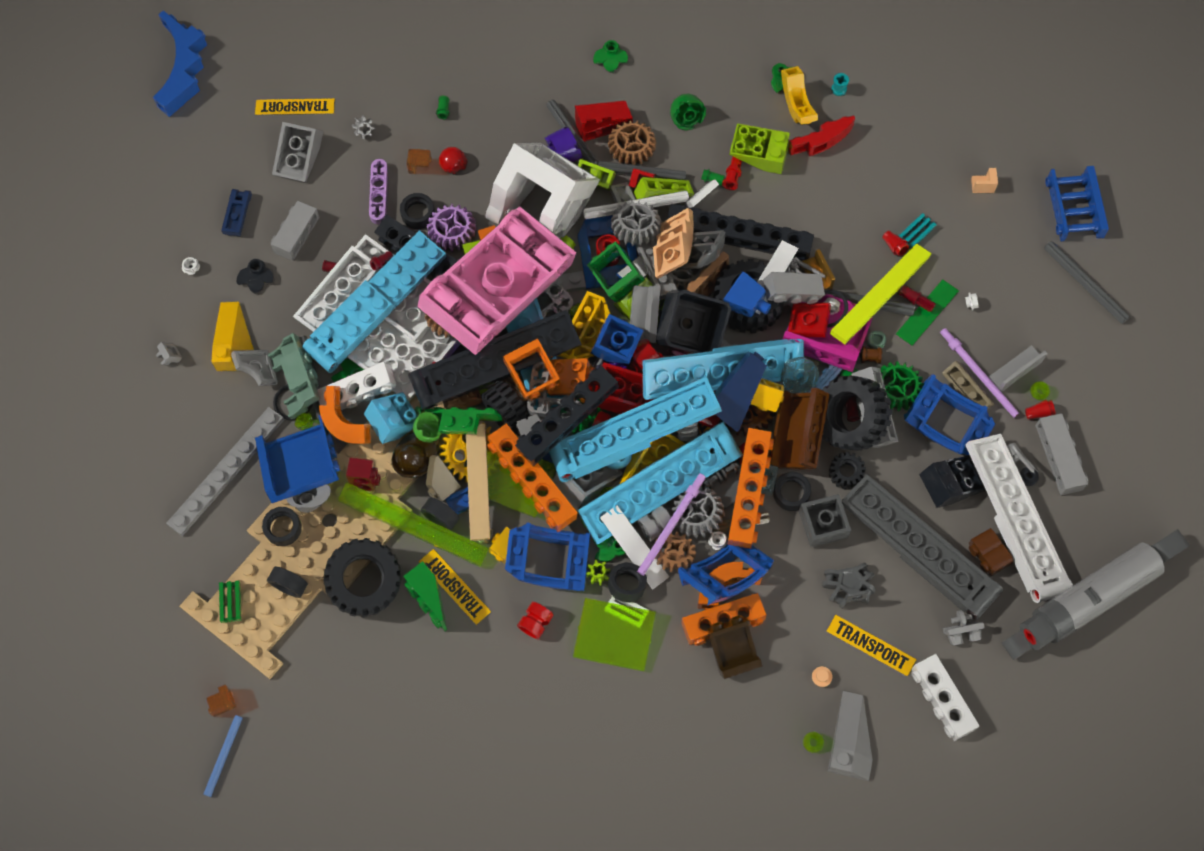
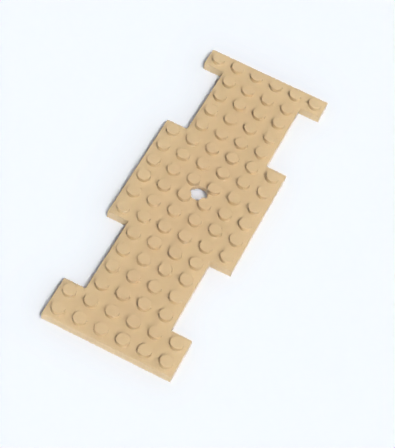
(266, 610)

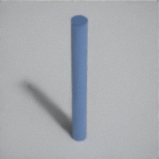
(222, 756)

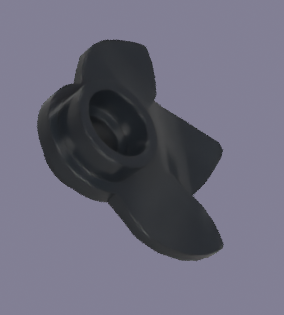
(255, 278)

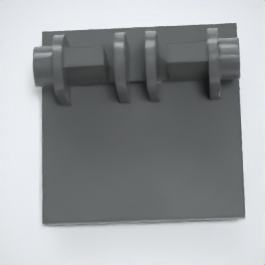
(725, 483)

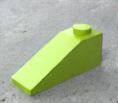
(656, 186)

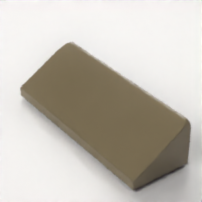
(966, 385)

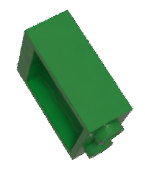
(625, 284)

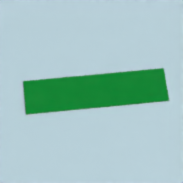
(921, 319)

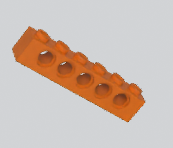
(559, 519)
(745, 537)

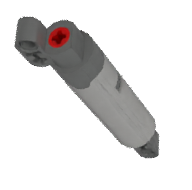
(1094, 594)

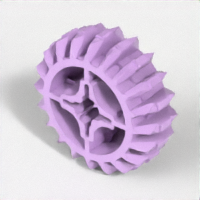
(448, 218)

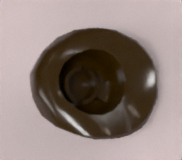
(412, 456)

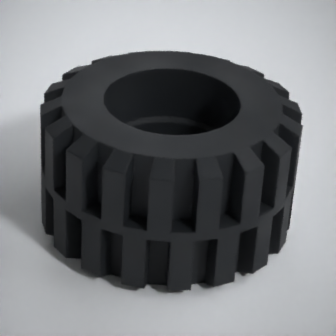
(507, 403)

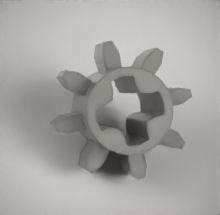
(359, 123)

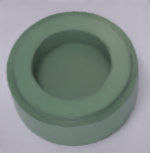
(876, 339)

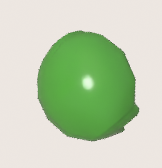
(426, 427)

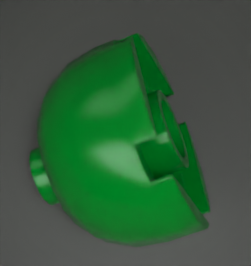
(687, 111)

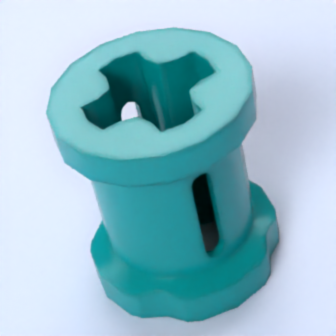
(840, 84)

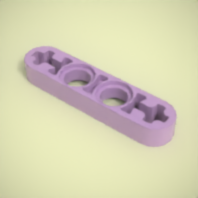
(378, 191)

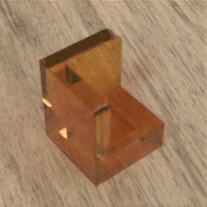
(418, 158)
(221, 701)

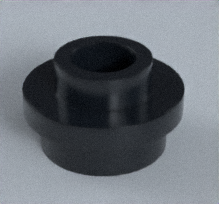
(1029, 481)

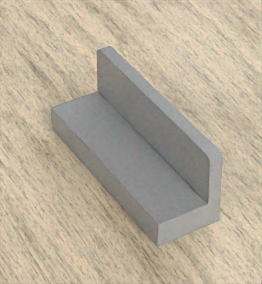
(645, 310)
(1017, 368)

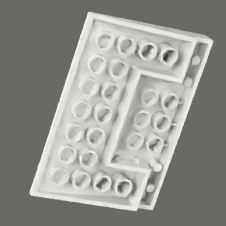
(399, 340)

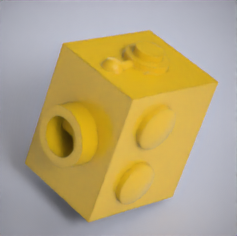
(768, 395)
(500, 545)

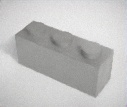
(294, 230)
(793, 287)

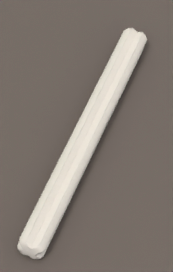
(655, 201)

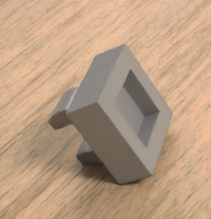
(169, 353)

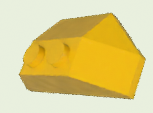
(588, 323)

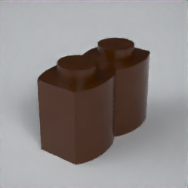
(990, 552)

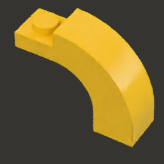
(796, 96)

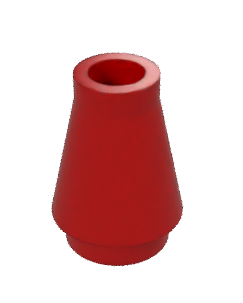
(896, 244)
(1040, 410)

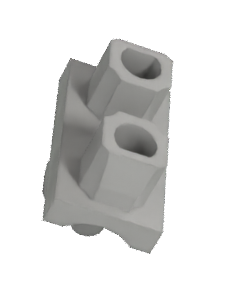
(972, 628)

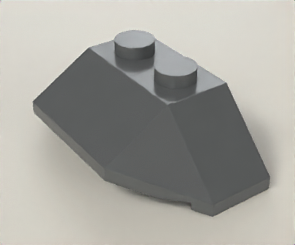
(705, 249)

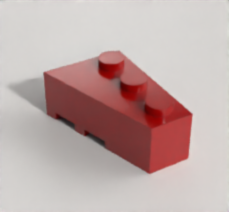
(600, 118)

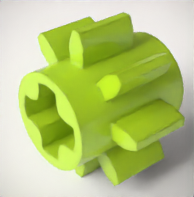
(596, 568)

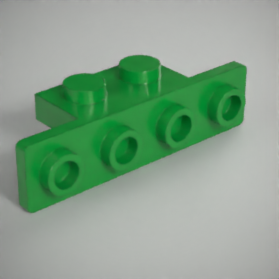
(463, 421)

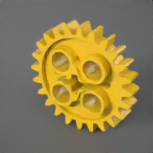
(456, 444)

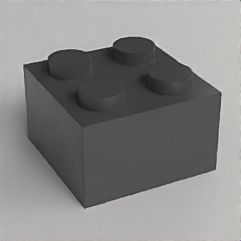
(824, 520)

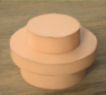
(822, 676)

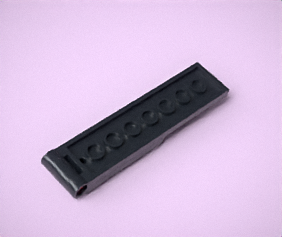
(470, 372)

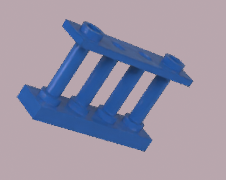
(1091, 193)

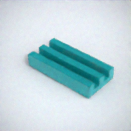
(926, 221)

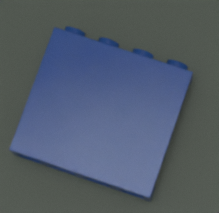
(297, 462)

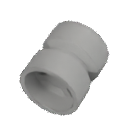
(654, 524)

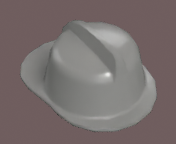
(311, 499)

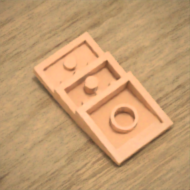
(673, 243)

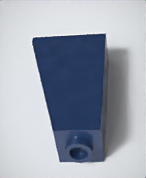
(739, 389)

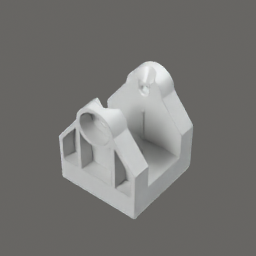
(537, 164)

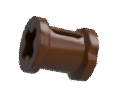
(871, 355)

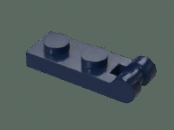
(236, 212)

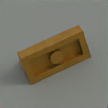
(819, 263)

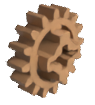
(674, 552)

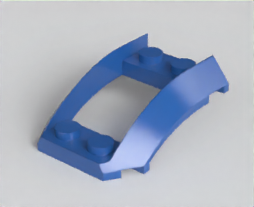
(596, 228)
(926, 402)
(576, 561)
(699, 572)

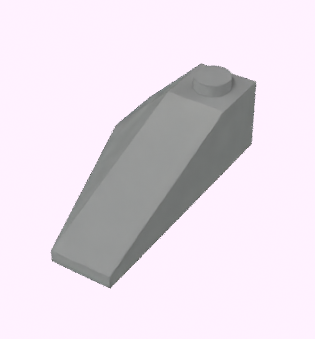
(851, 741)

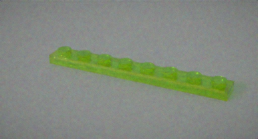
(413, 524)

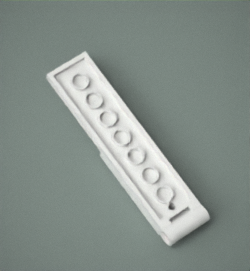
(1018, 519)

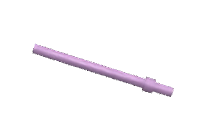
(956, 346)
(691, 492)

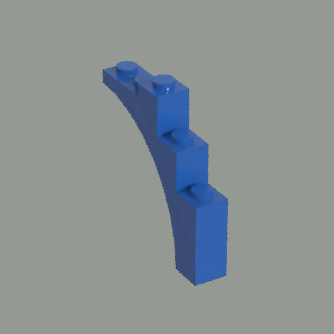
(182, 81)

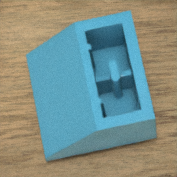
(391, 417)

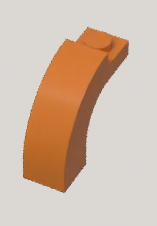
(338, 424)
(726, 575)

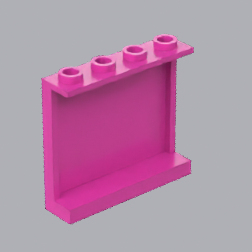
(831, 349)

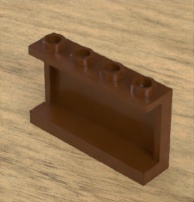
(799, 429)

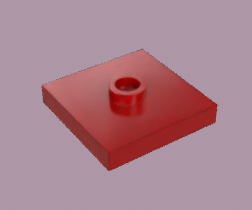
(810, 319)

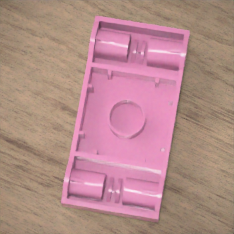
(496, 280)

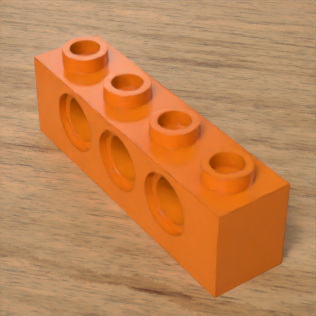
(750, 604)

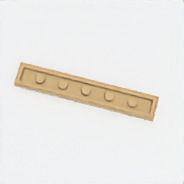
(478, 485)

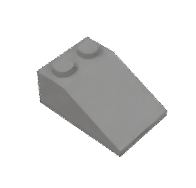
(296, 151)
(588, 487)

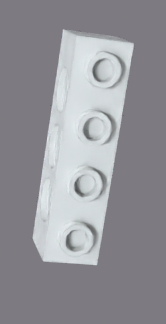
(384, 384)
(933, 667)

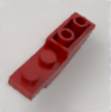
(828, 136)

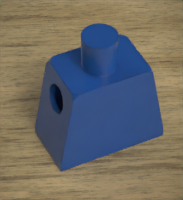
(747, 296)

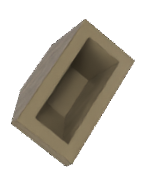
(439, 479)

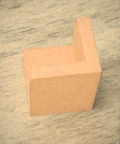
(986, 183)

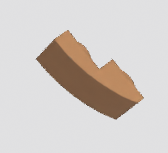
(467, 400)

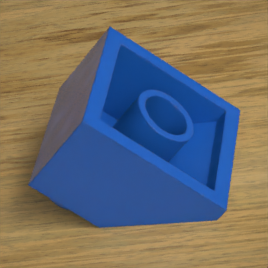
(616, 340)

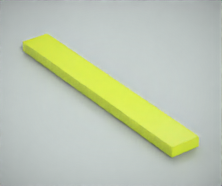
(880, 294)

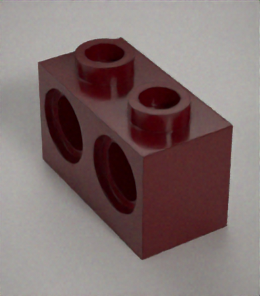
(363, 474)

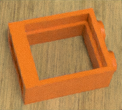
(523, 352)

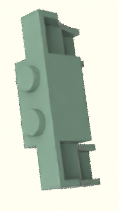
(298, 374)

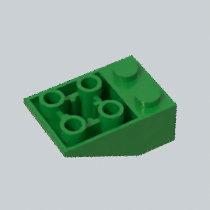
(424, 586)

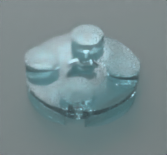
(795, 366)

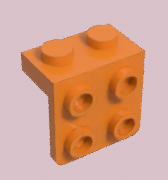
(570, 374)

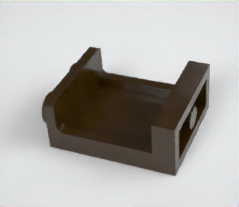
(733, 647)

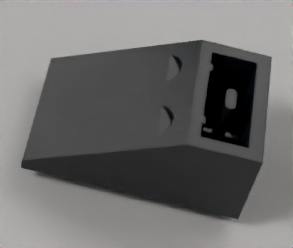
(952, 480)

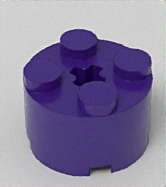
(564, 143)

